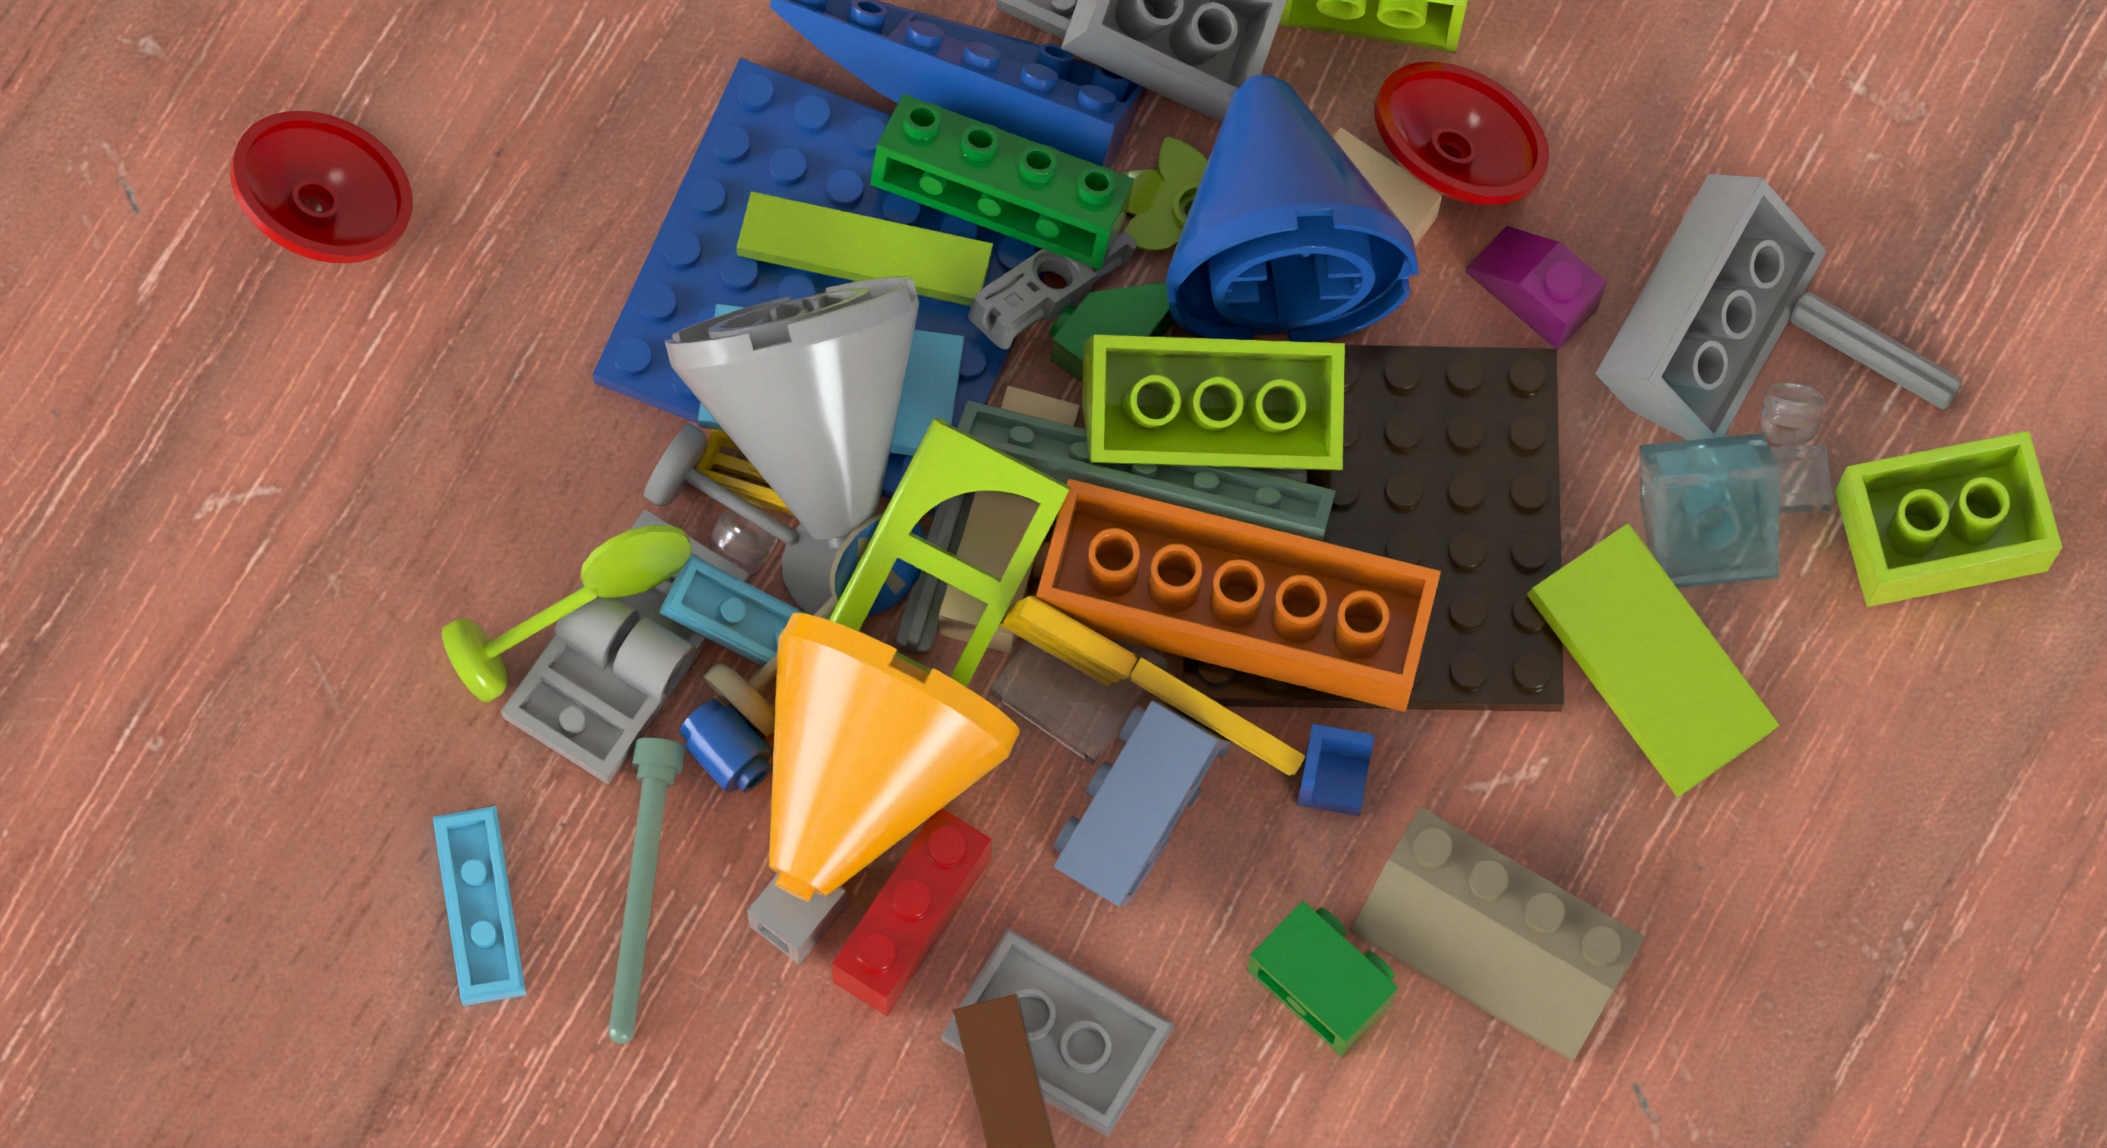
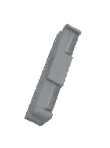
(1022, 299)

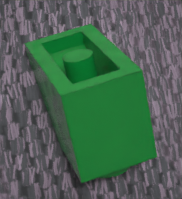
(1119, 312)

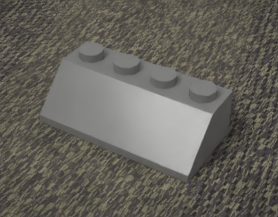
(1712, 308)

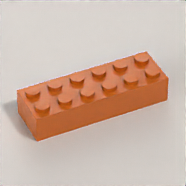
(1239, 595)

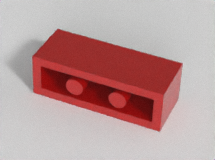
(912, 911)

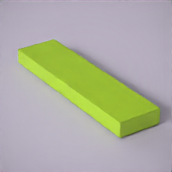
(862, 247)

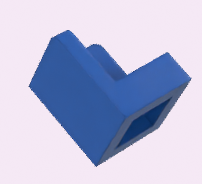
(1335, 769)

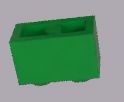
(1323, 976)

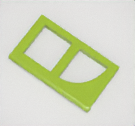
(941, 468)

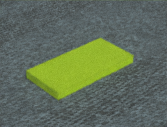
(1653, 660)

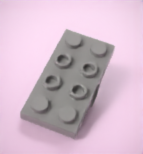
(609, 673)

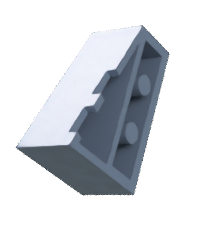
(1138, 801)

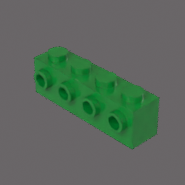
(1001, 181)

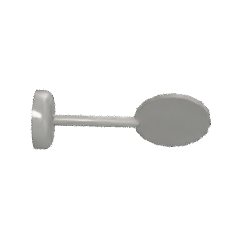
(804, 560)

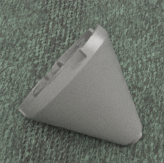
(809, 393)

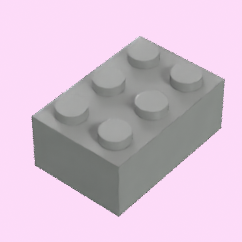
(1178, 47)

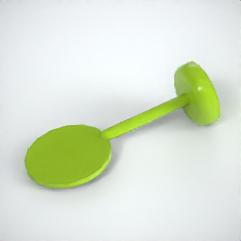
(613, 570)

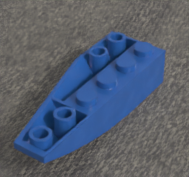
(974, 72)

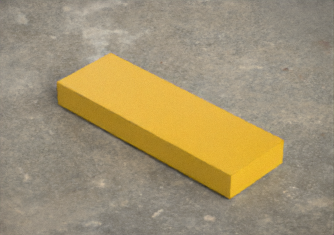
(1216, 716)

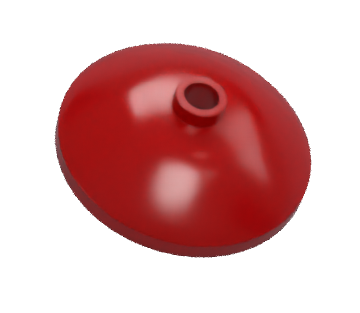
(1461, 133)
(321, 187)

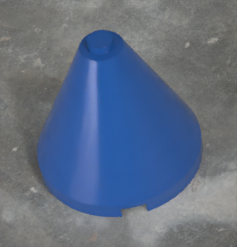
(1285, 231)

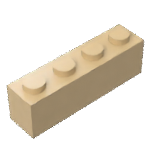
(995, 530)

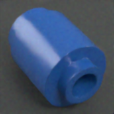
(726, 746)

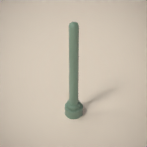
(656, 766)

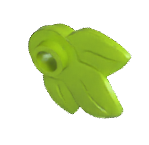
(1164, 196)

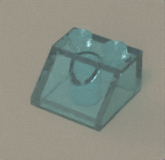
(1711, 509)

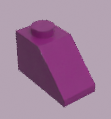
(1539, 283)

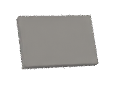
(1083, 1034)

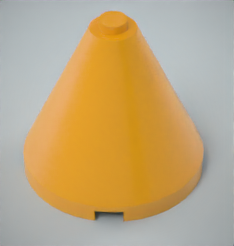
(865, 751)

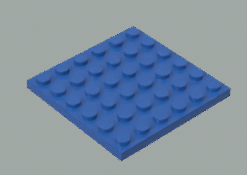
(796, 146)

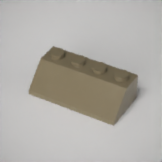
(1496, 934)

